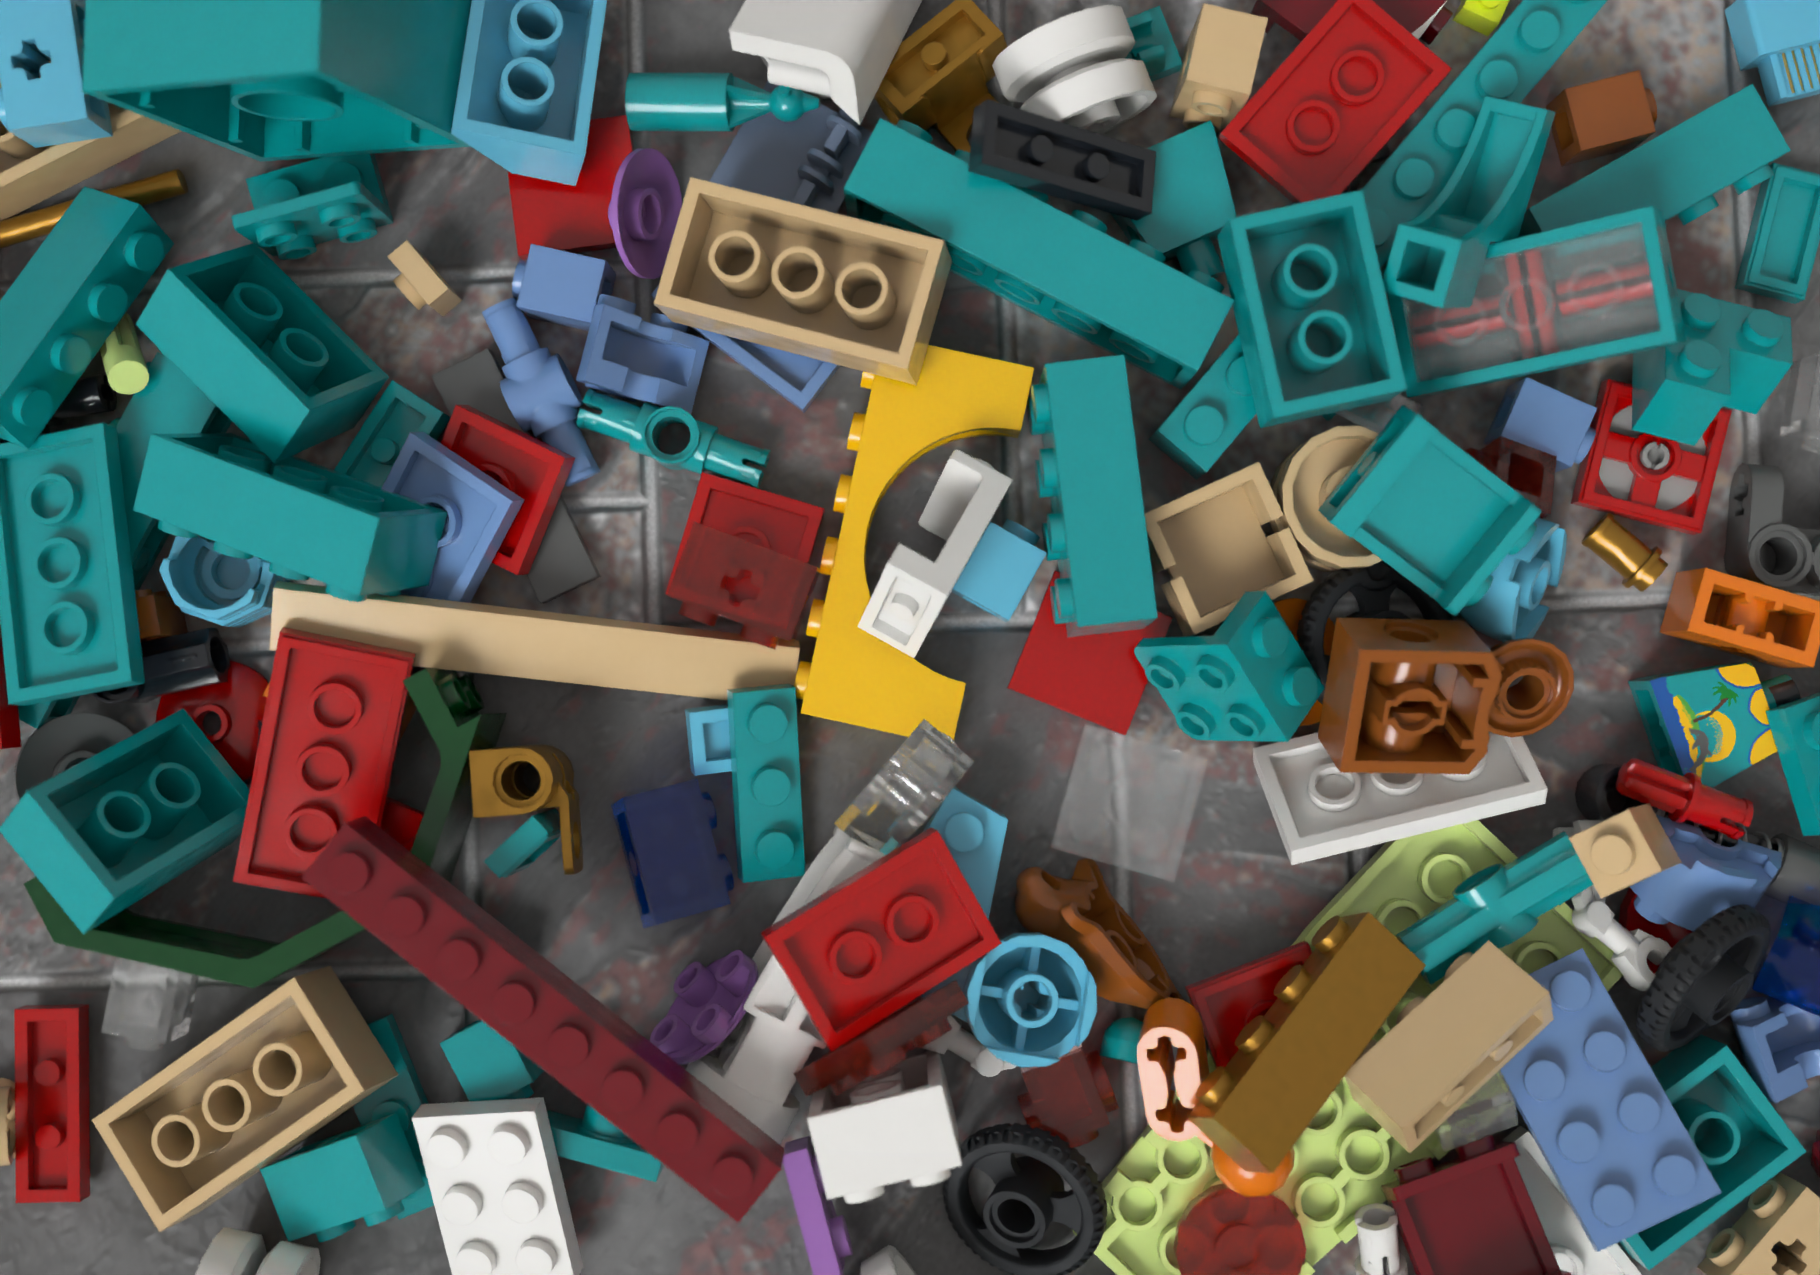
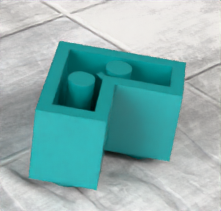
(1729, 361)

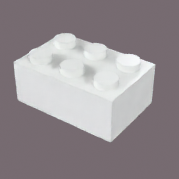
(886, 1130)

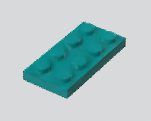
(66, 568)

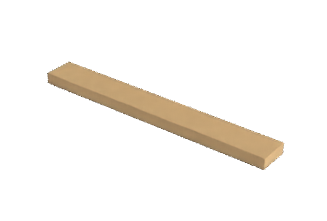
(540, 643)

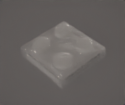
(1128, 802)

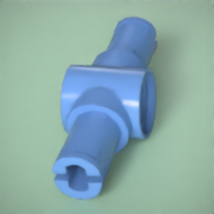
(539, 388)

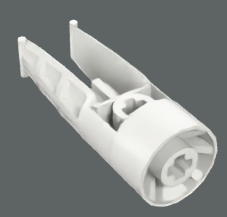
(776, 1034)

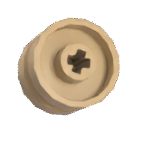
(1304, 484)

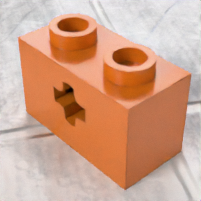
(1743, 618)

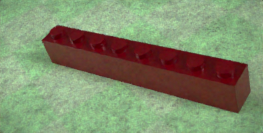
(546, 1016)

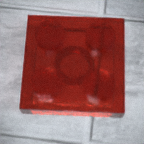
(883, 1043)

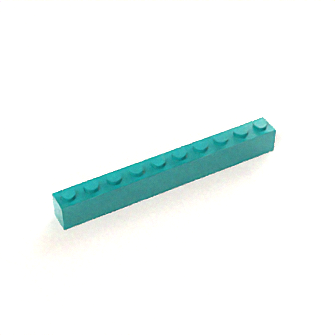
(1397, 193)

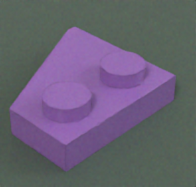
(822, 1230)

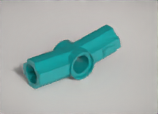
(1497, 905)

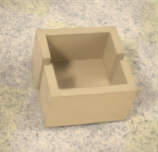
(1219, 551)

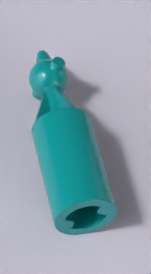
(706, 102)

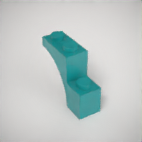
(1484, 202)

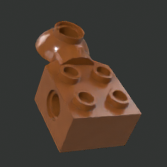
(1430, 692)

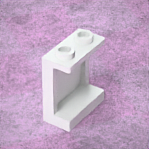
(916, 588)

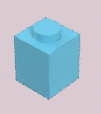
(1000, 569)

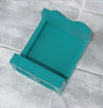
(1431, 511)

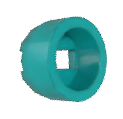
(1121, 1040)

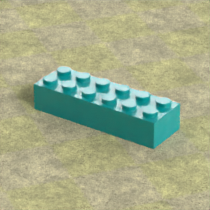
(1039, 255)

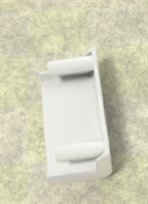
(825, 44)

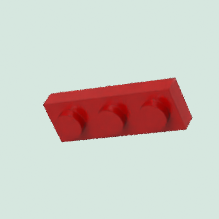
(52, 1103)

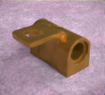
(943, 72)
(501, 791)

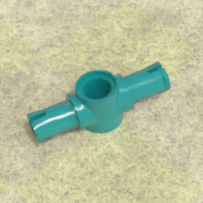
(644, 424)

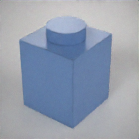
(561, 286)
(1545, 421)

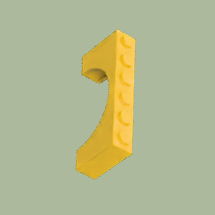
(851, 671)

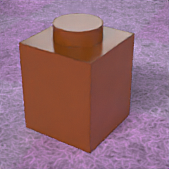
(1602, 117)

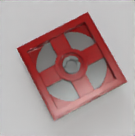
(1644, 473)

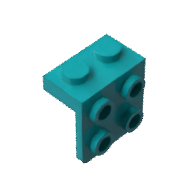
(1239, 682)

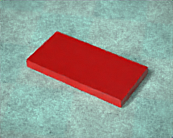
(320, 753)

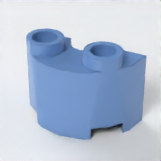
(641, 358)
(1706, 880)
(1777, 1045)

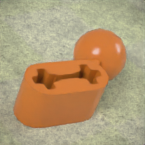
(1169, 1115)

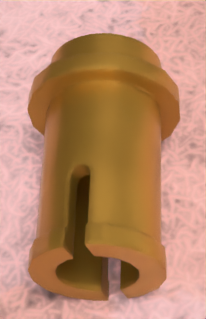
(1625, 553)

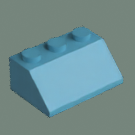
(530, 84)

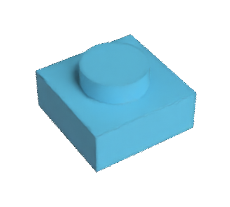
(708, 739)

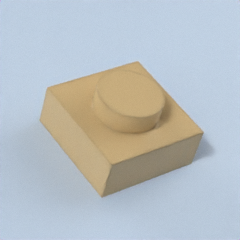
(421, 281)

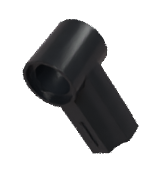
(176, 666)

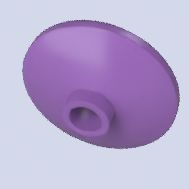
(644, 211)

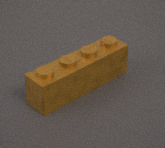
(1304, 1041)

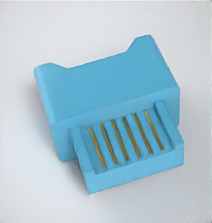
(1781, 42)

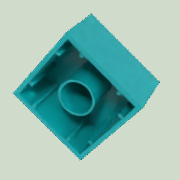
(284, 72)

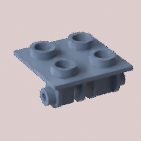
(796, 159)

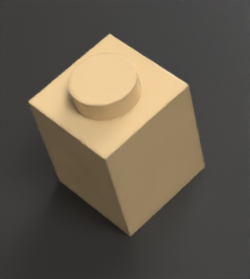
(1624, 850)

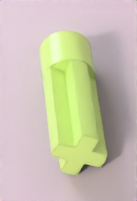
(124, 359)

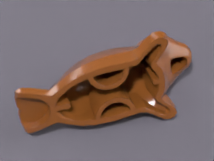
(1097, 929)

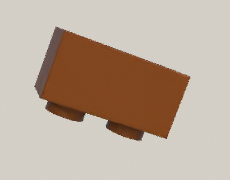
(158, 615)

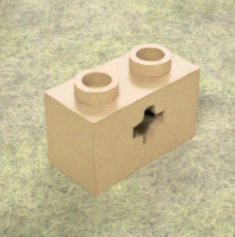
(1218, 66)
(1777, 1214)

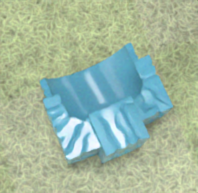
(217, 585)

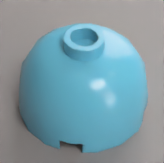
(1518, 584)
(1030, 999)

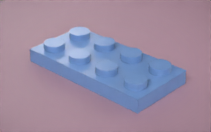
(1603, 1113)

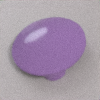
(706, 1007)

